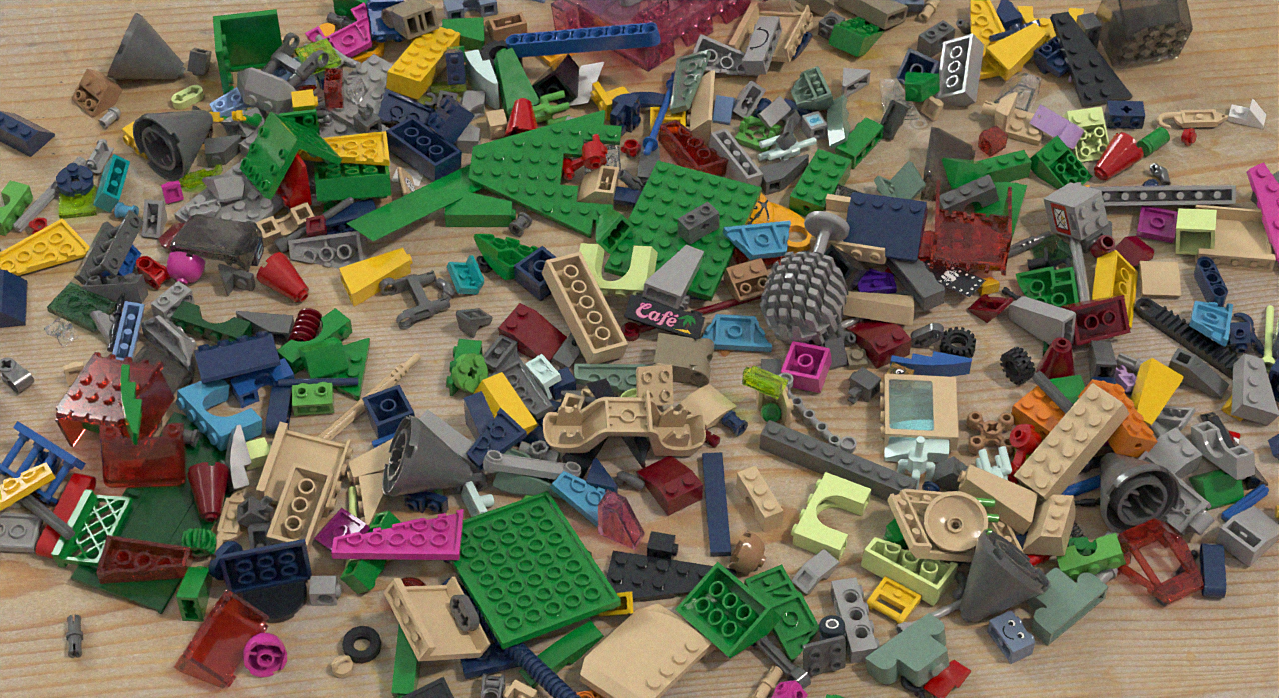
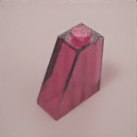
(618, 520)

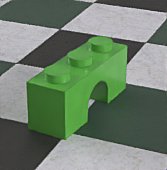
(16, 199)
(1105, 557)

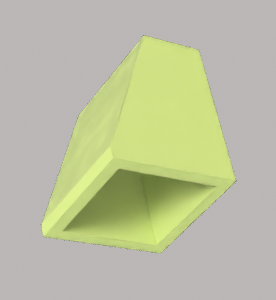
(1195, 230)

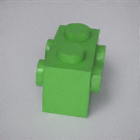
(313, 398)

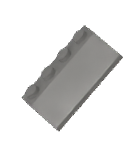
(960, 70)

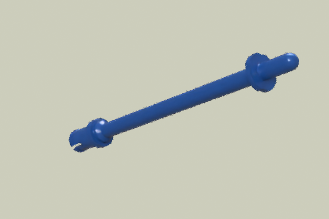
(650, 143)

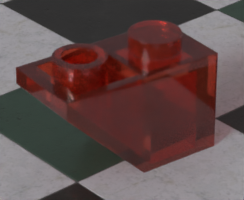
(334, 88)

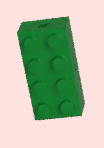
(818, 180)

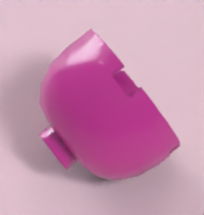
(185, 268)
(264, 655)

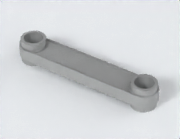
(495, 462)

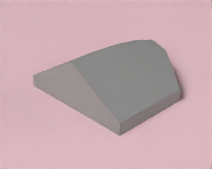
(225, 186)
(1171, 418)

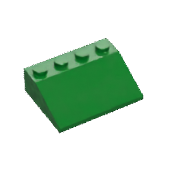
(351, 180)
(727, 611)

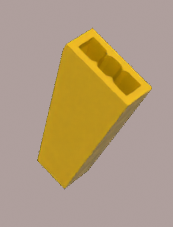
(1014, 51)
(363, 277)
(1153, 389)

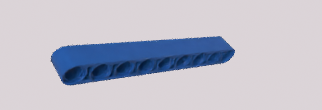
(584, 40)

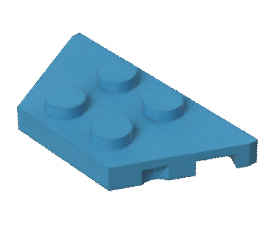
(761, 239)
(1212, 320)
(737, 333)

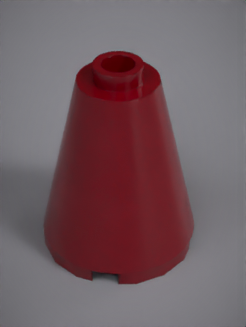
(1057, 360)
(208, 488)

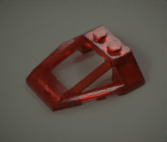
(1148, 533)

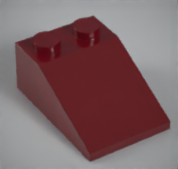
(1099, 319)
(532, 332)
(881, 340)
(671, 484)

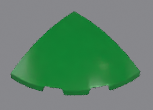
(997, 208)
(502, 253)
(1049, 285)

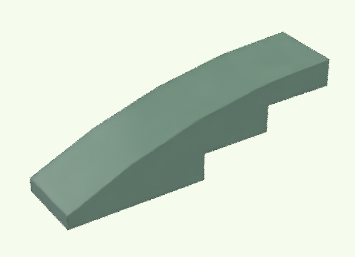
(837, 123)

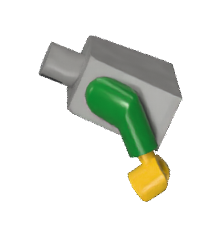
(242, 121)

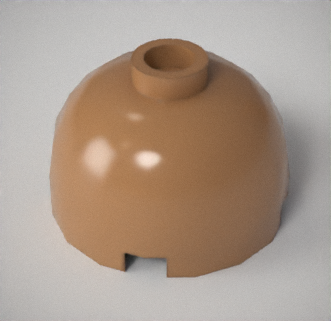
(748, 554)

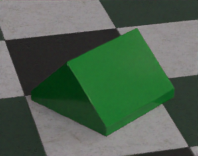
(963, 171)
(324, 358)
(1218, 488)

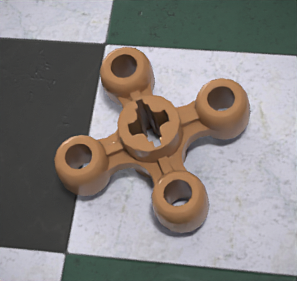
(989, 432)

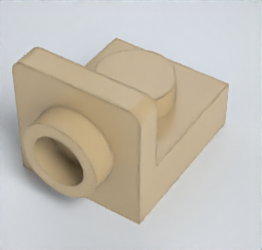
(519, 690)

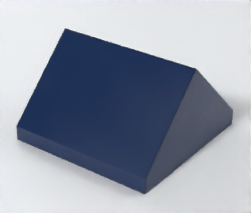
(917, 62)

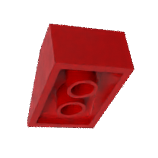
(295, 185)

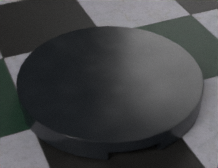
(279, 601)

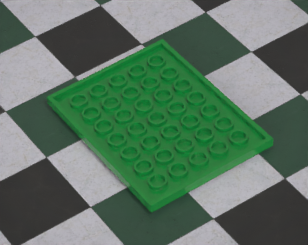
(668, 196)
(530, 570)

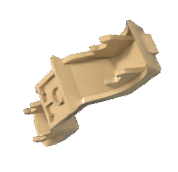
(581, 430)

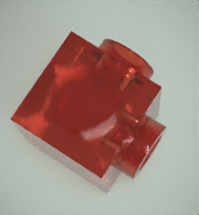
(992, 140)

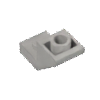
(814, 570)

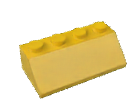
(1116, 277)

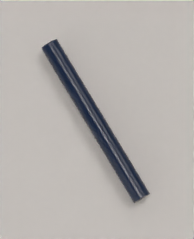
(335, 381)

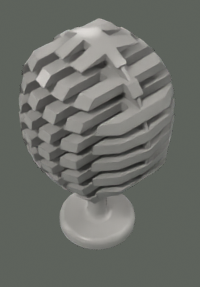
(807, 291)

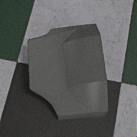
(501, 353)

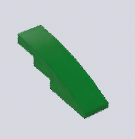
(130, 405)
(567, 649)

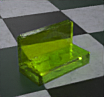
(764, 381)

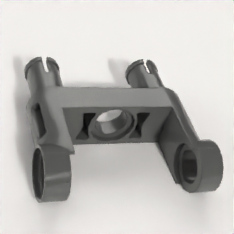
(299, 71)
(424, 307)

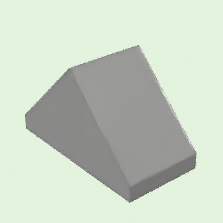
(854, 80)
(748, 99)
(154, 218)

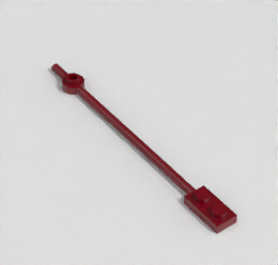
(632, 330)

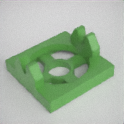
(751, 121)

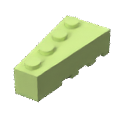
(922, 576)

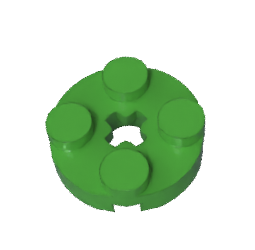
(462, 368)

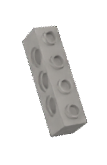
(848, 591)

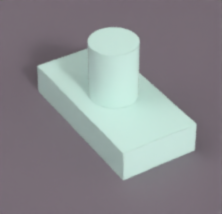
(475, 503)

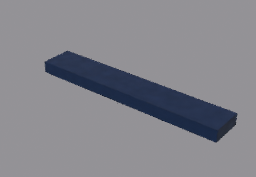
(716, 504)

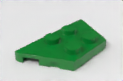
(356, 357)
(797, 622)

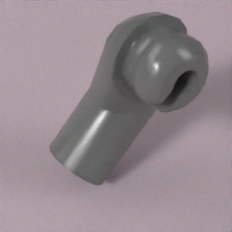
(964, 27)
(325, 115)
(1161, 173)
(446, 287)
(848, 337)
(632, 480)
(961, 580)

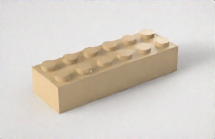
(584, 308)
(1072, 443)

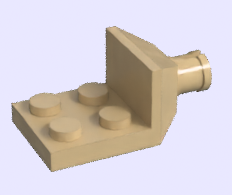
(1012, 120)

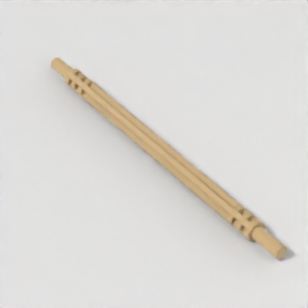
(358, 408)

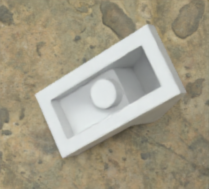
(1250, 116)

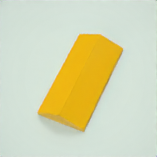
(502, 395)

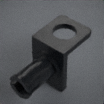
(1044, 262)

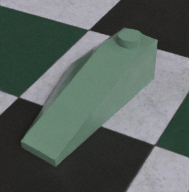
(522, 483)

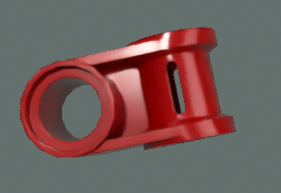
(152, 271)

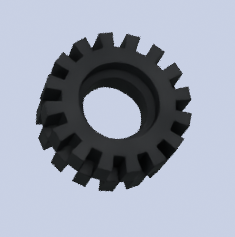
(958, 336)
(1017, 365)

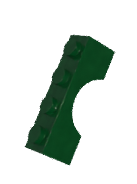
(190, 319)

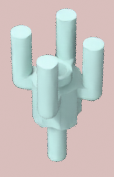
(783, 154)
(1002, 460)
(917, 462)

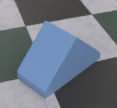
(723, 109)

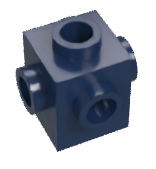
(1241, 337)

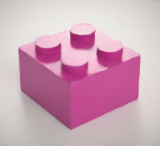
(807, 365)

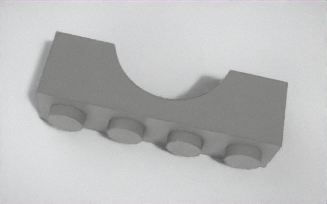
(476, 103)
(1236, 461)

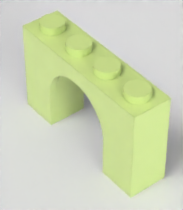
(641, 268)
(829, 493)

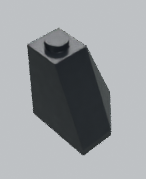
(559, 77)

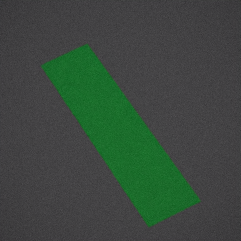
(413, 205)

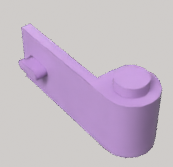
(1057, 125)

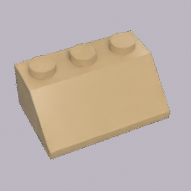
(1051, 526)

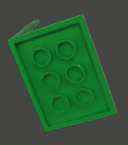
(244, 42)
(276, 149)

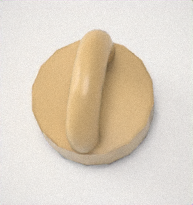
(342, 666)

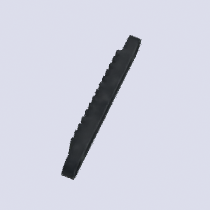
(1187, 336)

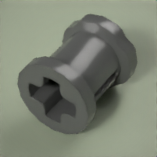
(520, 224)
(192, 437)

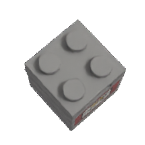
(1076, 211)

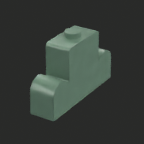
(1064, 603)
(914, 653)

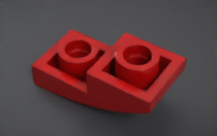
(948, 678)

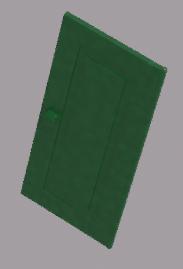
(161, 517)

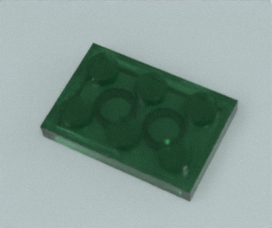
(77, 304)

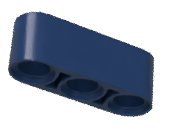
(1210, 281)
(279, 408)
(1212, 570)

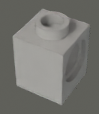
(324, 590)

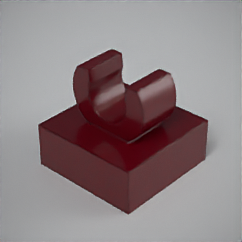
(316, 226)

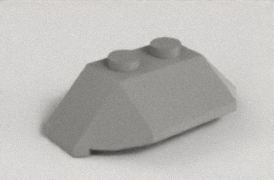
(265, 90)
(171, 341)

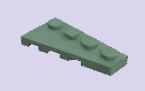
(687, 77)
(620, 376)

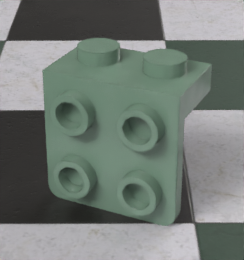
(904, 184)

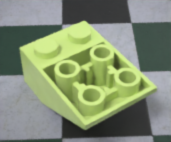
(1095, 137)

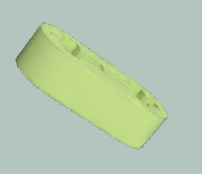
(187, 97)

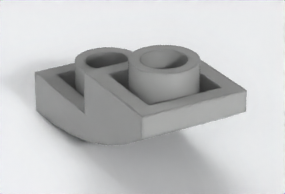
(774, 112)

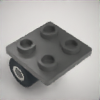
(830, 650)

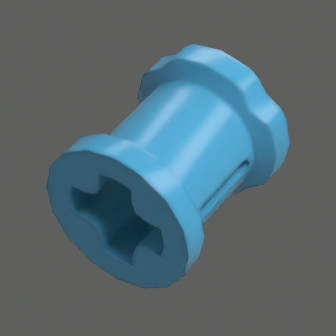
(121, 210)

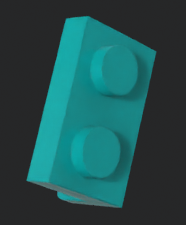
(466, 276)

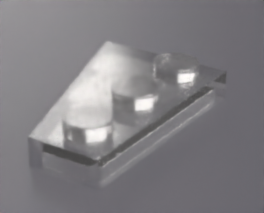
(892, 89)

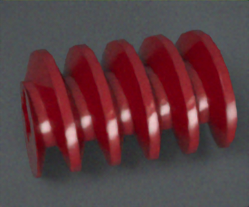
(306, 325)

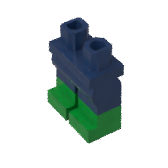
(455, 65)

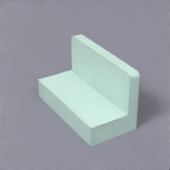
(543, 373)

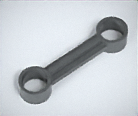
(790, 120)
(792, 672)

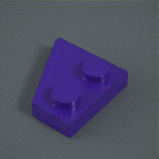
(877, 282)

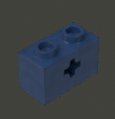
(1125, 114)

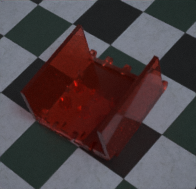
(971, 239)
(97, 397)

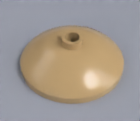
(956, 509)

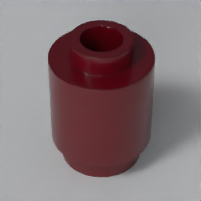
(1102, 246)

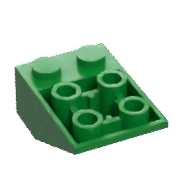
(855, 36)
(1058, 165)

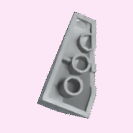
(723, 57)

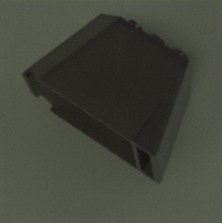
(1143, 29)

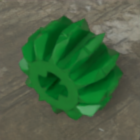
(201, 541)

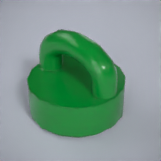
(771, 412)

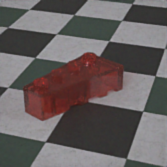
(689, 150)
(141, 560)

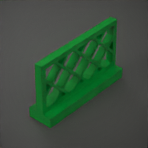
(79, 521)

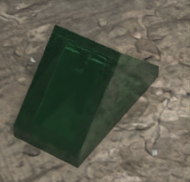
(1057, 248)

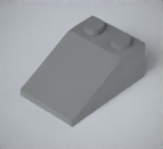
(1176, 453)

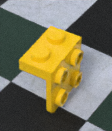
(604, 99)

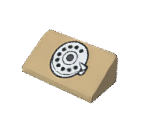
(405, 181)

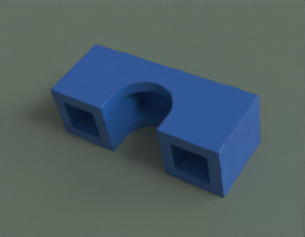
(246, 386)

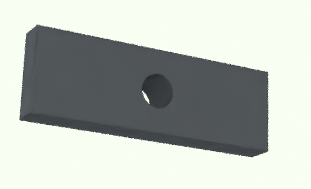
(567, 353)

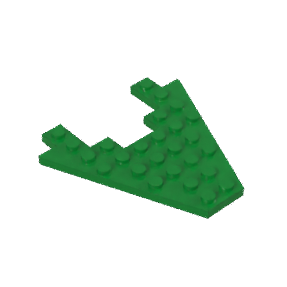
(530, 167)

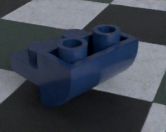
(1050, 58)
(626, 112)

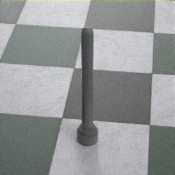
(282, 243)

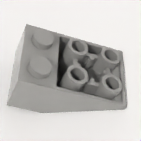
(1248, 535)

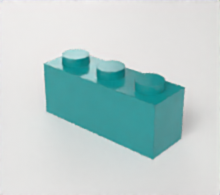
(111, 183)

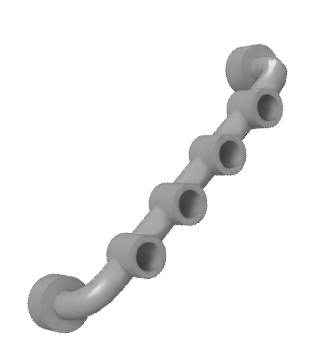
(846, 443)

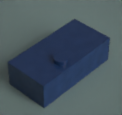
(423, 149)

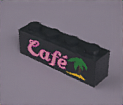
(664, 317)

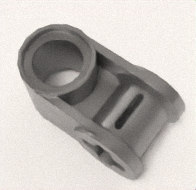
(15, 375)
(493, 686)

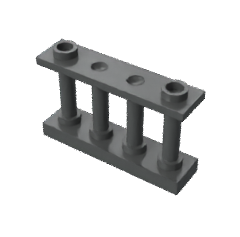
(109, 248)

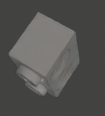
(169, 301)

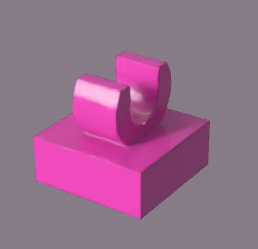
(172, 192)

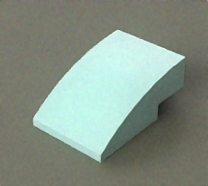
(482, 77)
(899, 448)

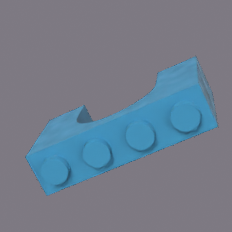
(200, 396)

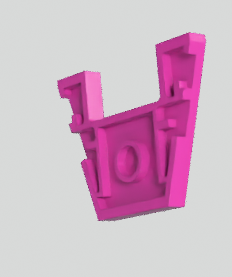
(351, 38)

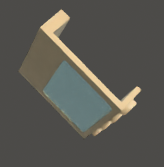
(919, 407)

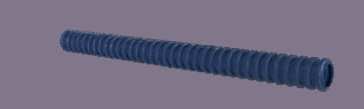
(528, 661)

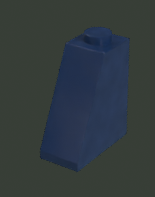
(477, 414)

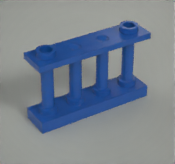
(39, 444)

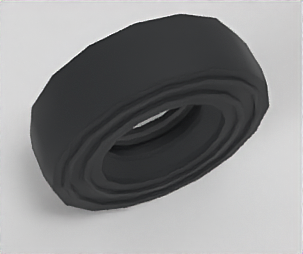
(358, 633)

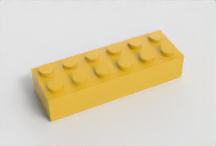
(421, 63)

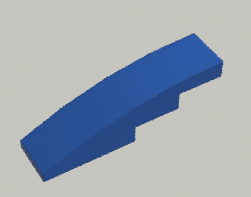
(938, 365)

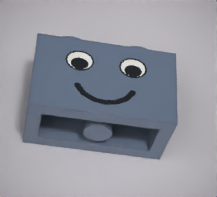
(1011, 636)

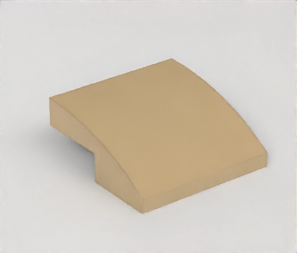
(1159, 279)
(710, 403)

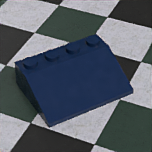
(887, 224)
(236, 357)
(266, 566)

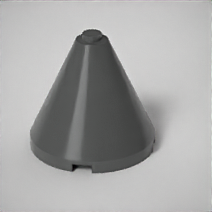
(144, 55)
(172, 140)
(421, 462)
(1135, 492)
(999, 578)

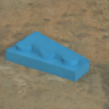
(579, 495)

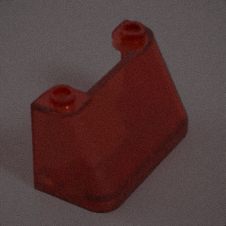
(148, 464)
(221, 640)

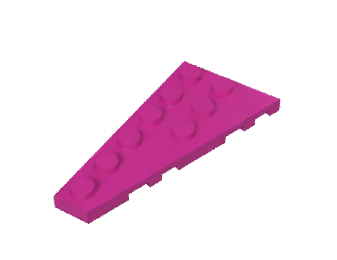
(1267, 194)
(408, 540)

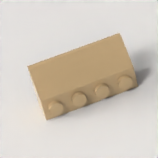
(702, 108)
(301, 505)

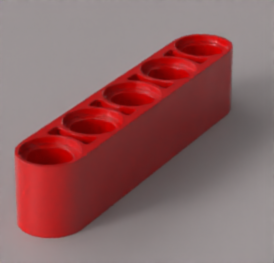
(64, 510)

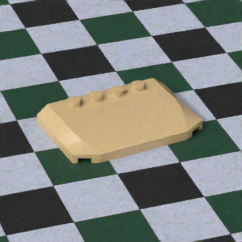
(909, 512)
(644, 655)

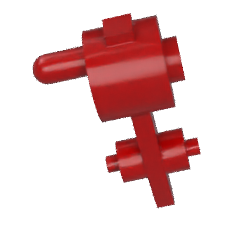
(592, 157)
(1025, 441)

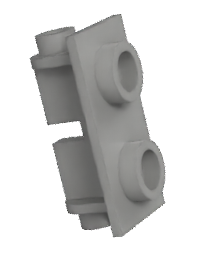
(99, 156)

